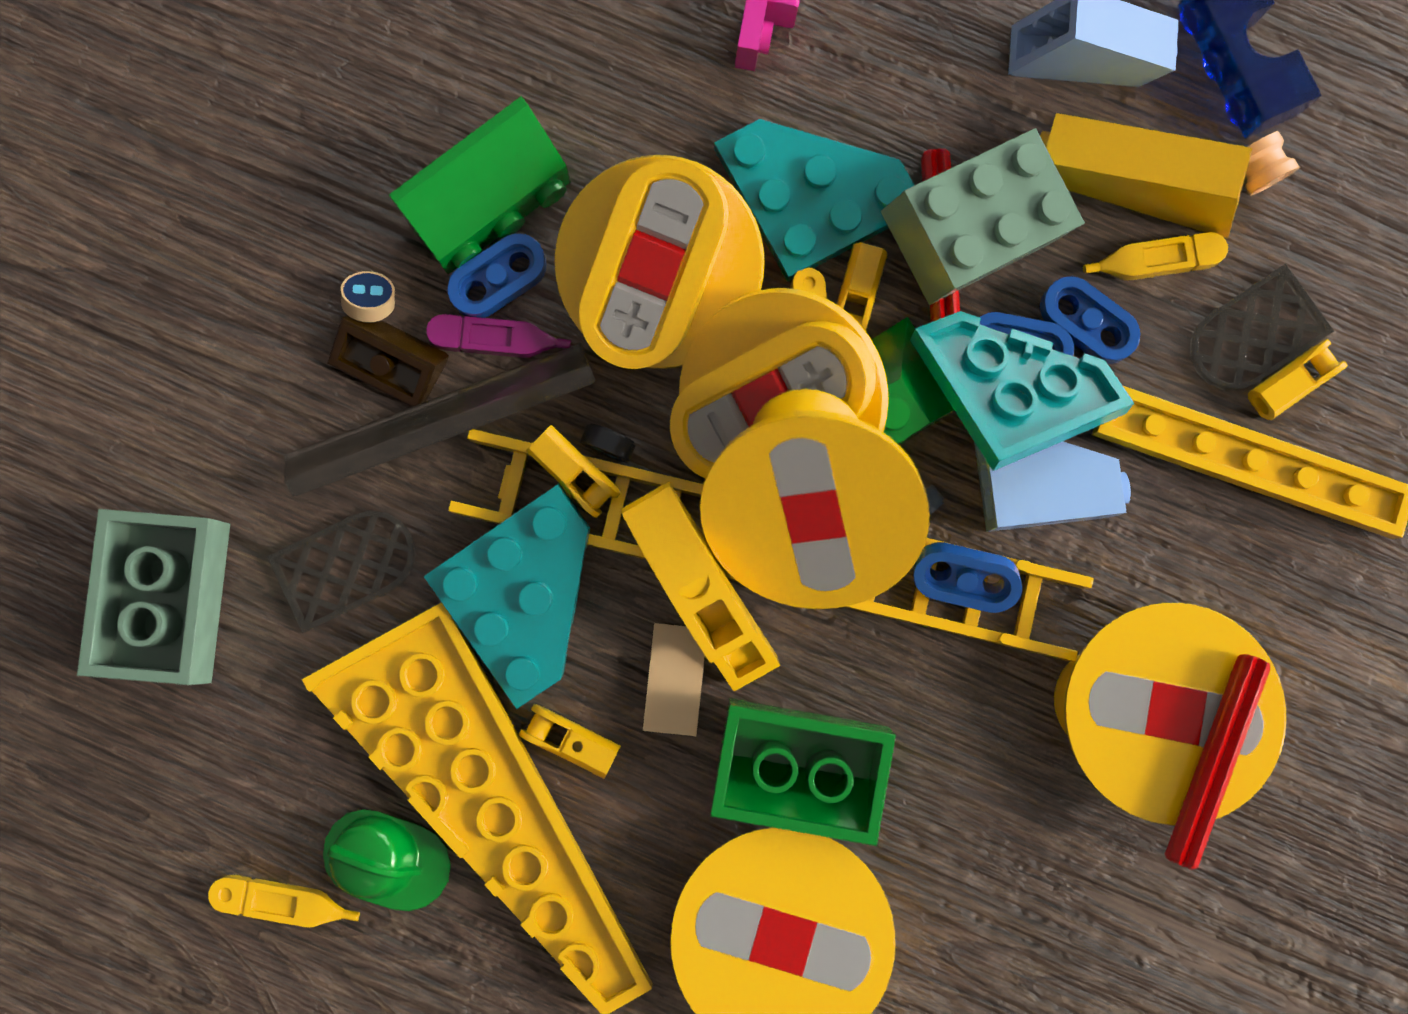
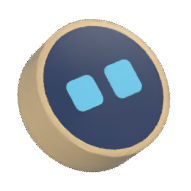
(367, 296)

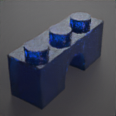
(1256, 87)

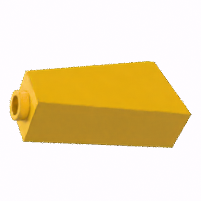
(1150, 171)

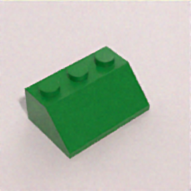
(483, 186)
(803, 772)

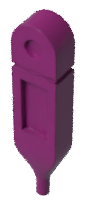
(490, 336)

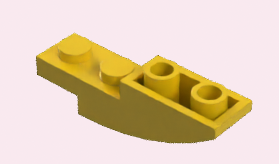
(699, 587)

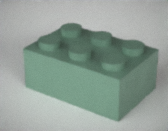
(981, 215)
(154, 597)

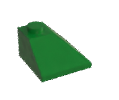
(913, 393)

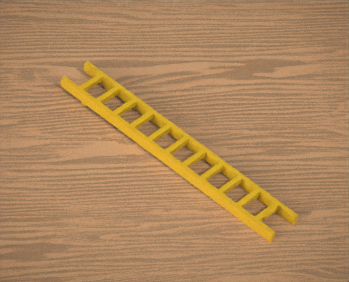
(969, 627)

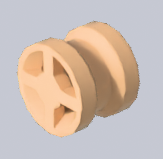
(1268, 164)

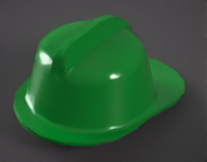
(386, 860)

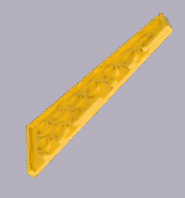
(451, 748)

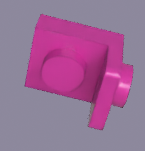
(758, 26)

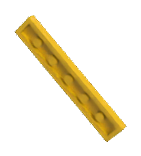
(1261, 464)

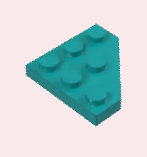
(809, 191)
(1016, 388)
(519, 593)

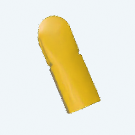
(862, 279)
(1294, 381)
(566, 463)
(578, 745)

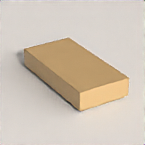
(673, 682)

